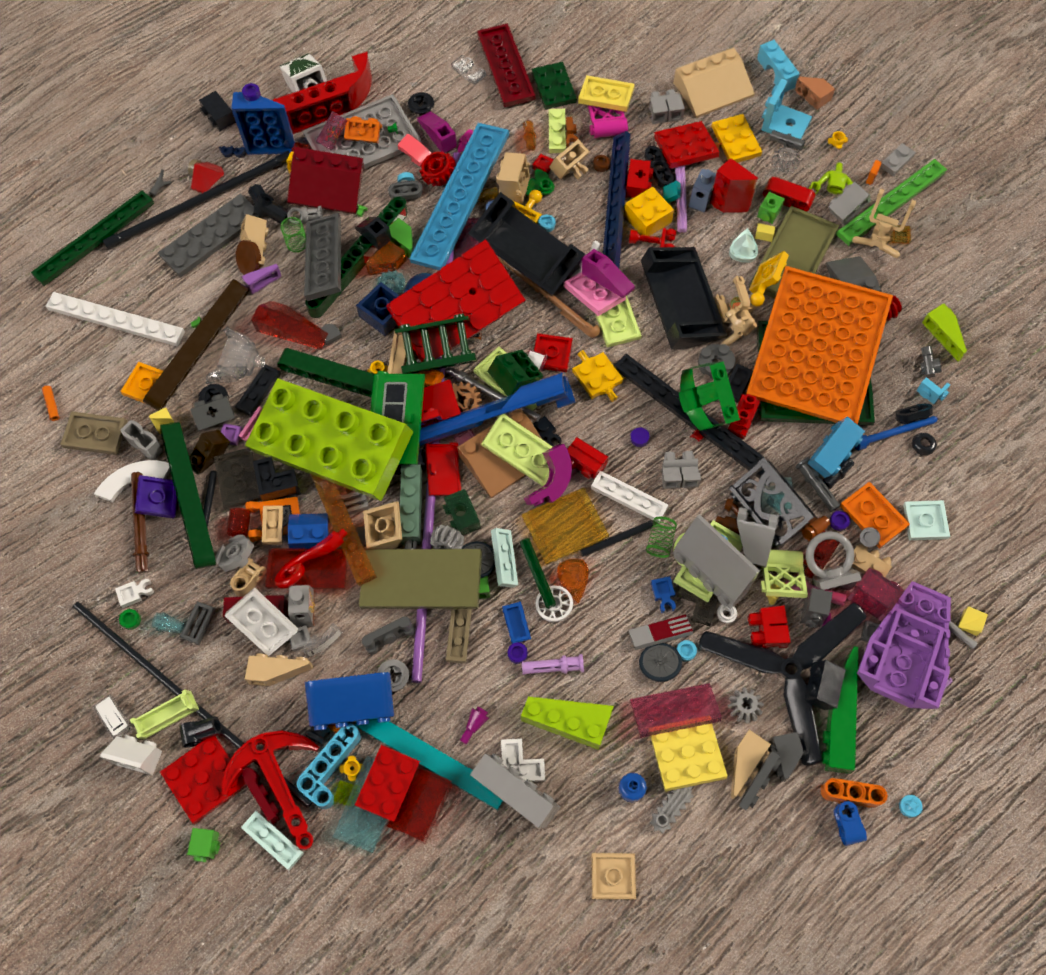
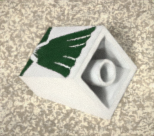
(302, 73)

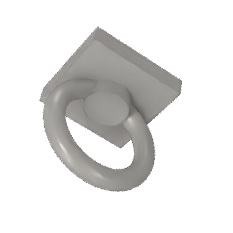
(834, 575)

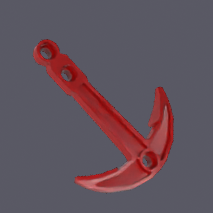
(266, 759)

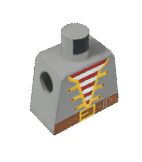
(301, 602)

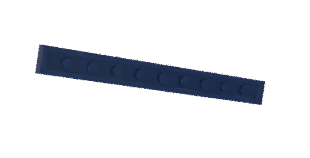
(616, 197)

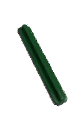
(537, 573)

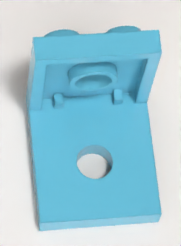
(778, 115)

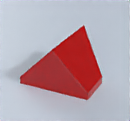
(205, 176)

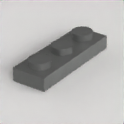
(760, 781)

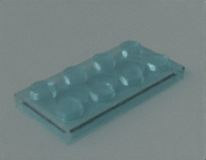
(357, 825)

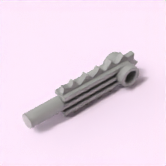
(671, 809)

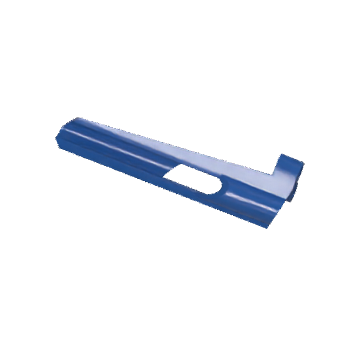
(540, 392)

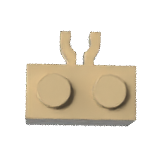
(570, 161)

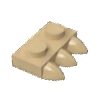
(865, 559)

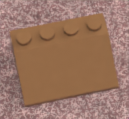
(487, 468)

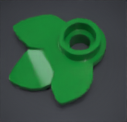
(540, 182)

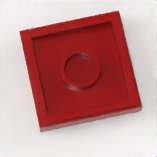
(556, 349)

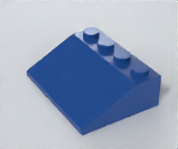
(262, 125)

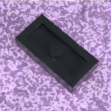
(738, 380)

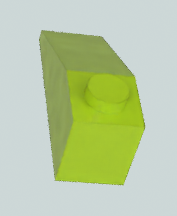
(946, 330)

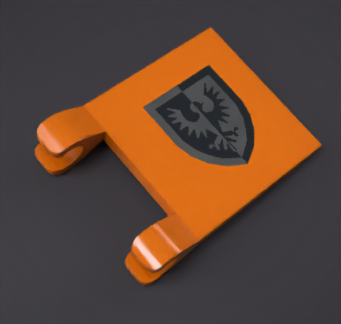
(290, 506)

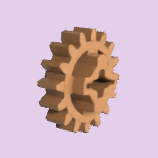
(469, 398)

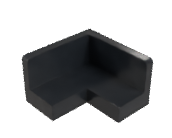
(273, 484)

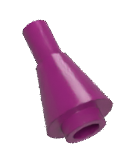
(476, 720)

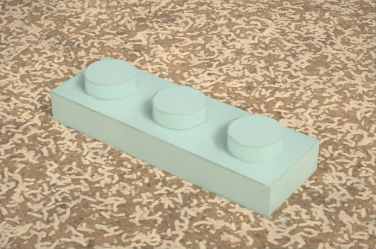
(504, 557)
(272, 840)

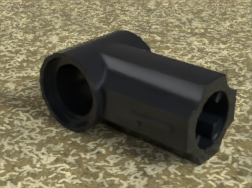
(194, 732)

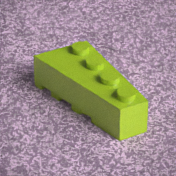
(570, 719)

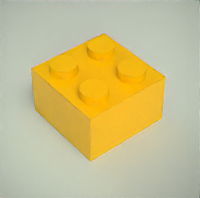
(648, 212)

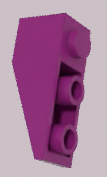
(438, 131)
(604, 272)

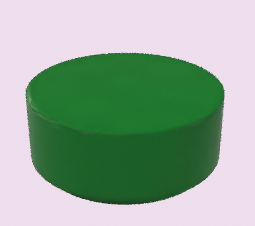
(129, 619)

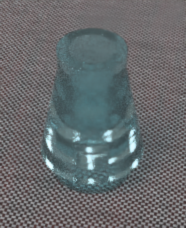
(166, 623)

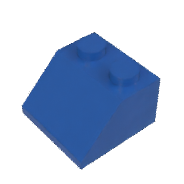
(307, 530)

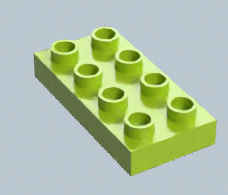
(329, 439)

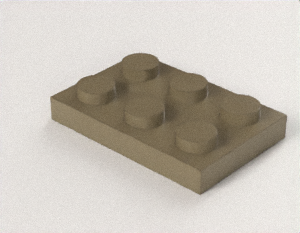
(93, 433)

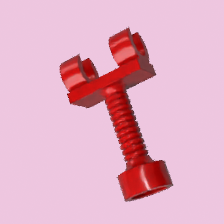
(668, 234)

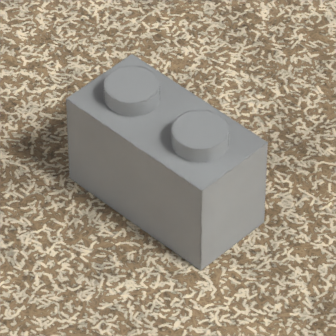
(849, 203)

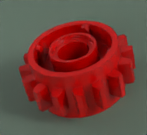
(437, 168)

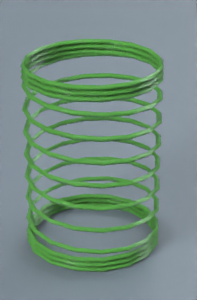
(294, 235)
(659, 547)

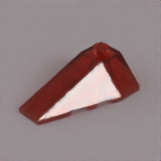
(285, 323)

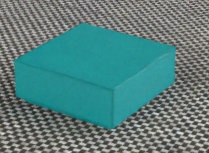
(672, 191)

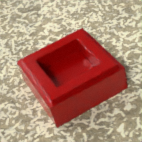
(542, 163)

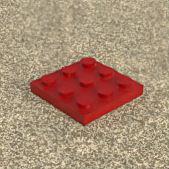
(686, 144)
(198, 779)

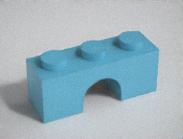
(772, 56)

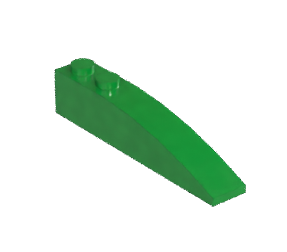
(841, 722)

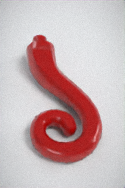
(295, 567)

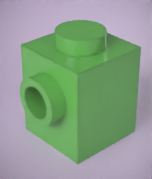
(770, 207)
(203, 844)

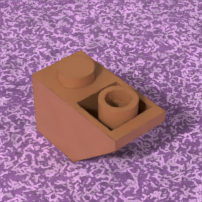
(815, 91)

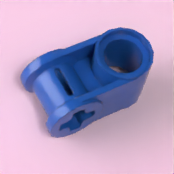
(850, 826)

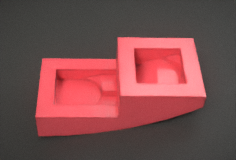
(414, 149)

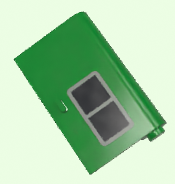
(402, 400)

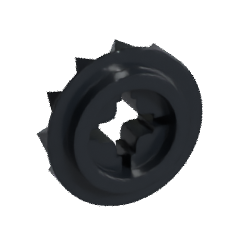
(416, 99)
(213, 389)

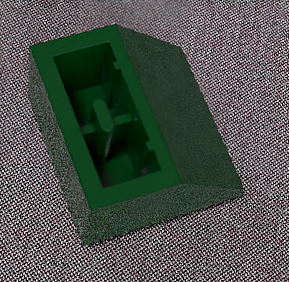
(514, 371)

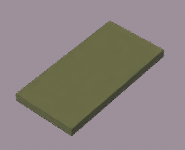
(803, 239)
(423, 579)

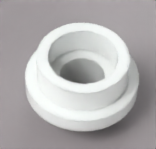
(733, 614)

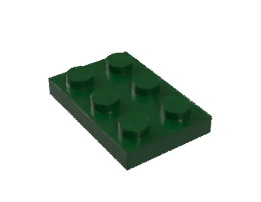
(554, 85)

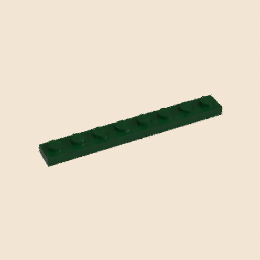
(92, 238)

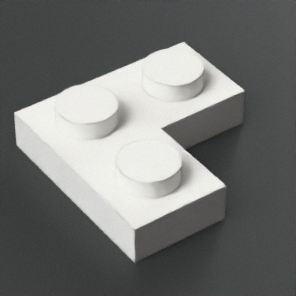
(513, 756)

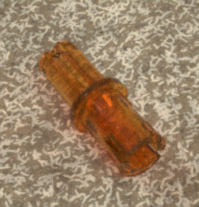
(529, 135)

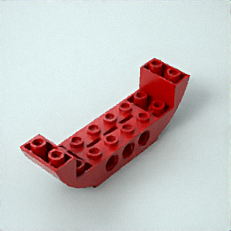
(340, 95)

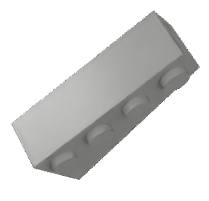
(515, 791)

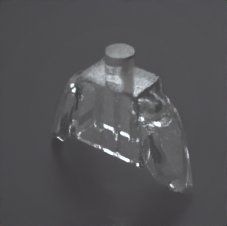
(237, 359)

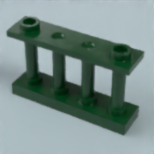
(448, 359)

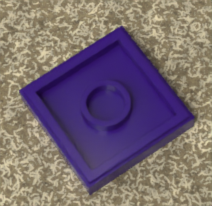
(156, 497)

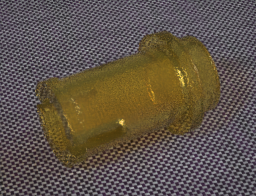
(488, 194)

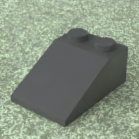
(853, 271)

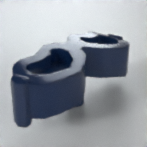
(229, 151)

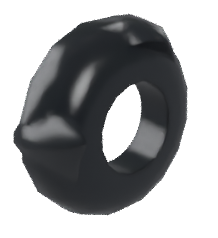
(919, 448)

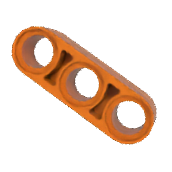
(863, 789)

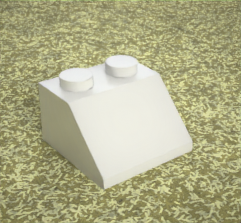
(132, 755)

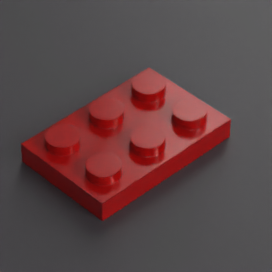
(387, 783)

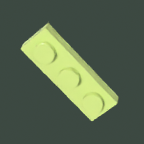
(557, 131)

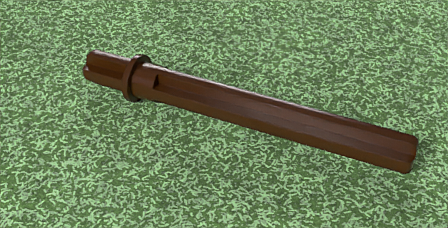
(139, 530)

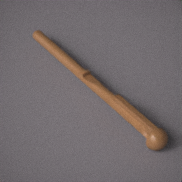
(568, 313)

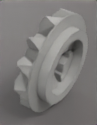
(399, 668)

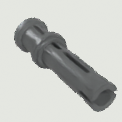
(813, 477)

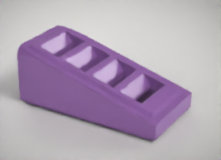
(261, 278)

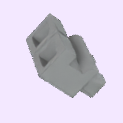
(666, 107)
(680, 471)

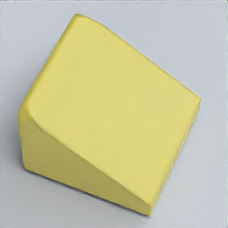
(765, 232)

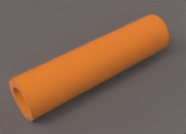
(50, 403)

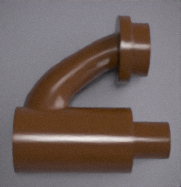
(729, 522)

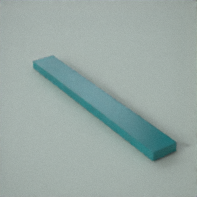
(430, 759)

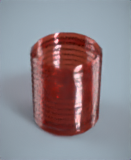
(238, 522)

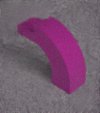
(559, 476)

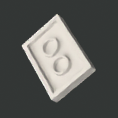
(261, 622)

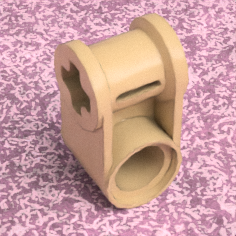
(250, 575)

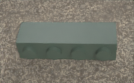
(411, 503)

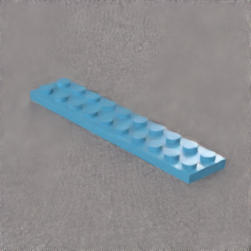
(459, 196)

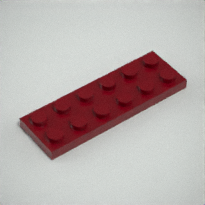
(506, 65)

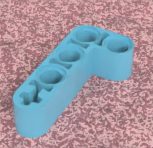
(333, 762)

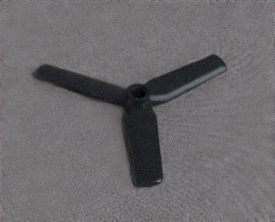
(767, 661)

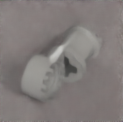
(306, 214)

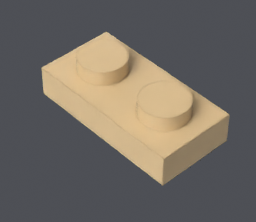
(272, 525)

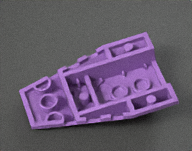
(911, 650)

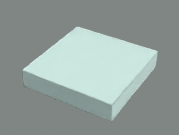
(926, 520)

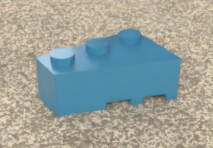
(836, 447)

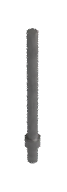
(463, 377)

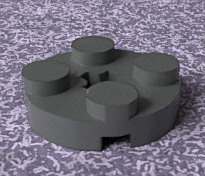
(713, 352)

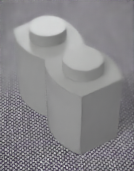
(142, 440)

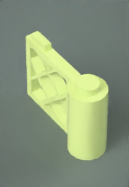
(784, 562)

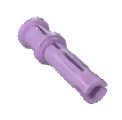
(563, 664)

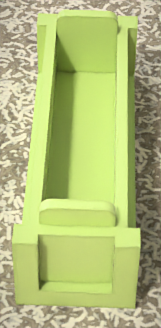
(165, 715)

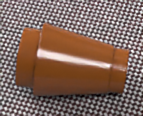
(815, 528)

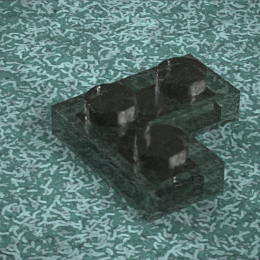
(703, 610)

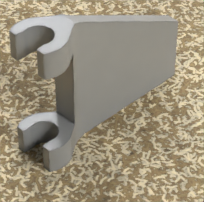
(756, 537)

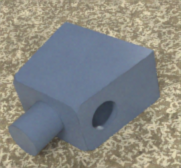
(703, 184)

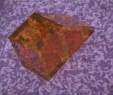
(387, 258)

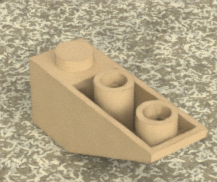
(256, 231)
(269, 670)
(746, 757)

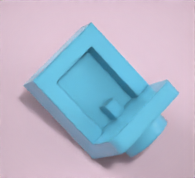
(931, 391)

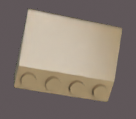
(713, 82)

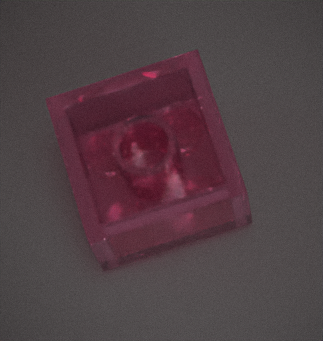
(876, 594)

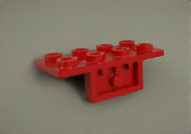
(439, 403)

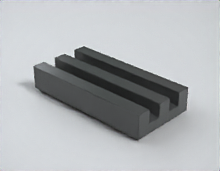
(204, 627)

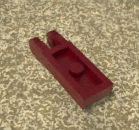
(260, 792)

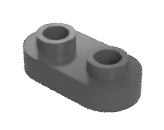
(405, 190)

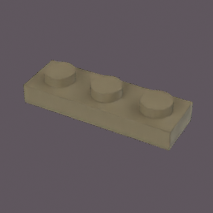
(459, 635)

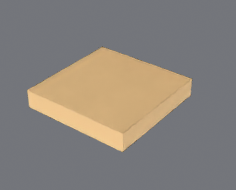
(613, 876)

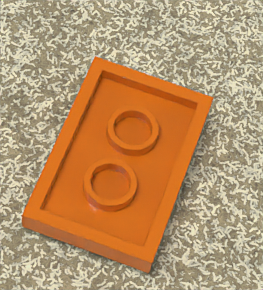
(871, 509)

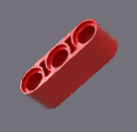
(792, 193)

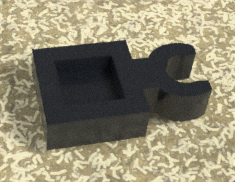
(546, 431)

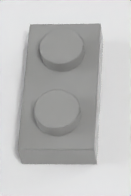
(897, 159)

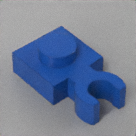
(663, 591)

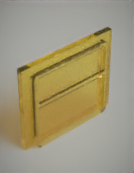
(565, 526)

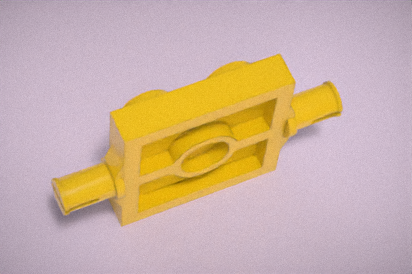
(597, 375)

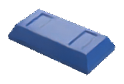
(516, 622)

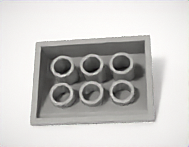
(715, 562)

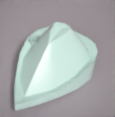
(744, 248)

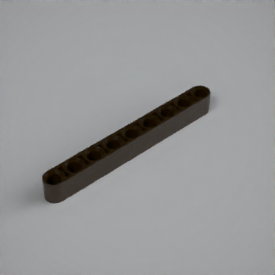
(196, 345)

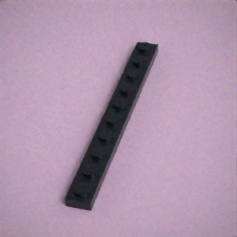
(669, 398)

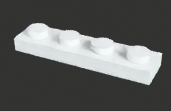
(629, 496)

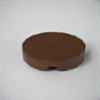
(248, 256)

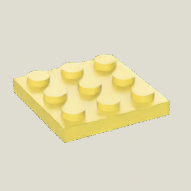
(688, 757)

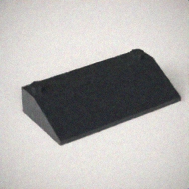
(526, 245)
(682, 296)

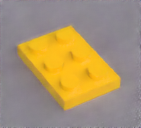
(736, 138)

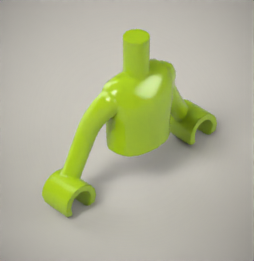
(835, 179)

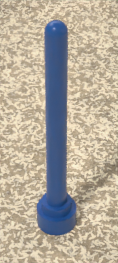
(894, 431)

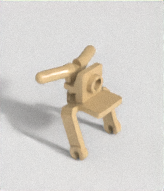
(883, 229)
(740, 315)

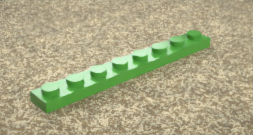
(893, 200)

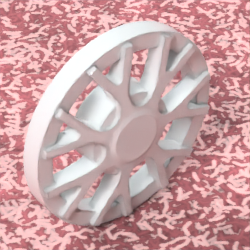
(559, 603)

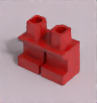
(746, 409)
(772, 627)

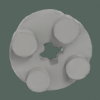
(234, 554)

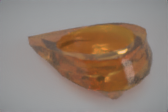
(573, 577)

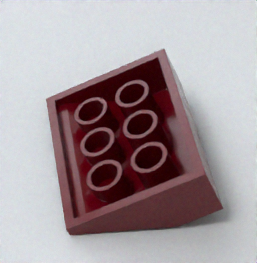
(325, 180)

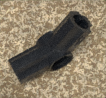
(265, 204)

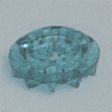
(398, 278)

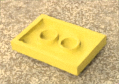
(606, 93)

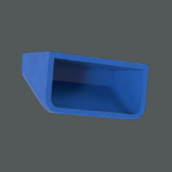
(349, 700)

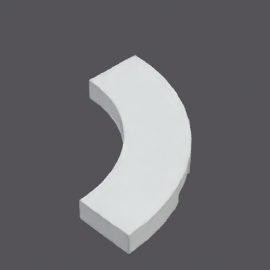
(121, 479)

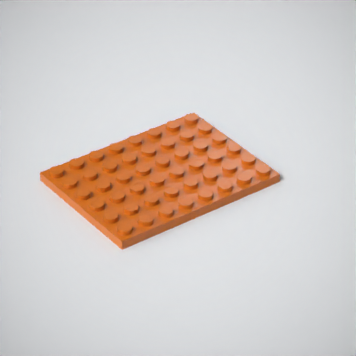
(819, 346)

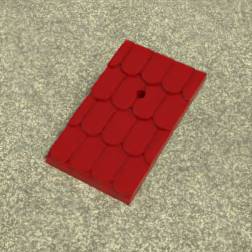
(470, 286)

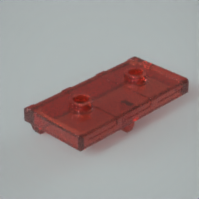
(320, 573)

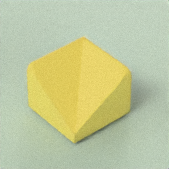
(161, 417)
(972, 621)

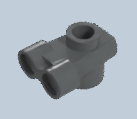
(929, 366)

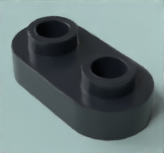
(914, 412)

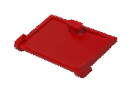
(444, 464)

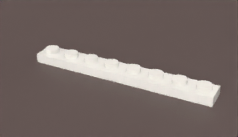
(115, 319)

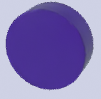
(251, 92)
(639, 437)
(839, 520)
(517, 653)

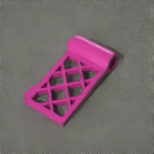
(608, 125)

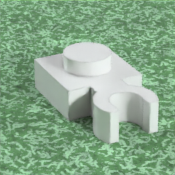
(131, 592)

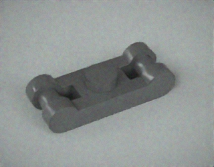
(388, 634)

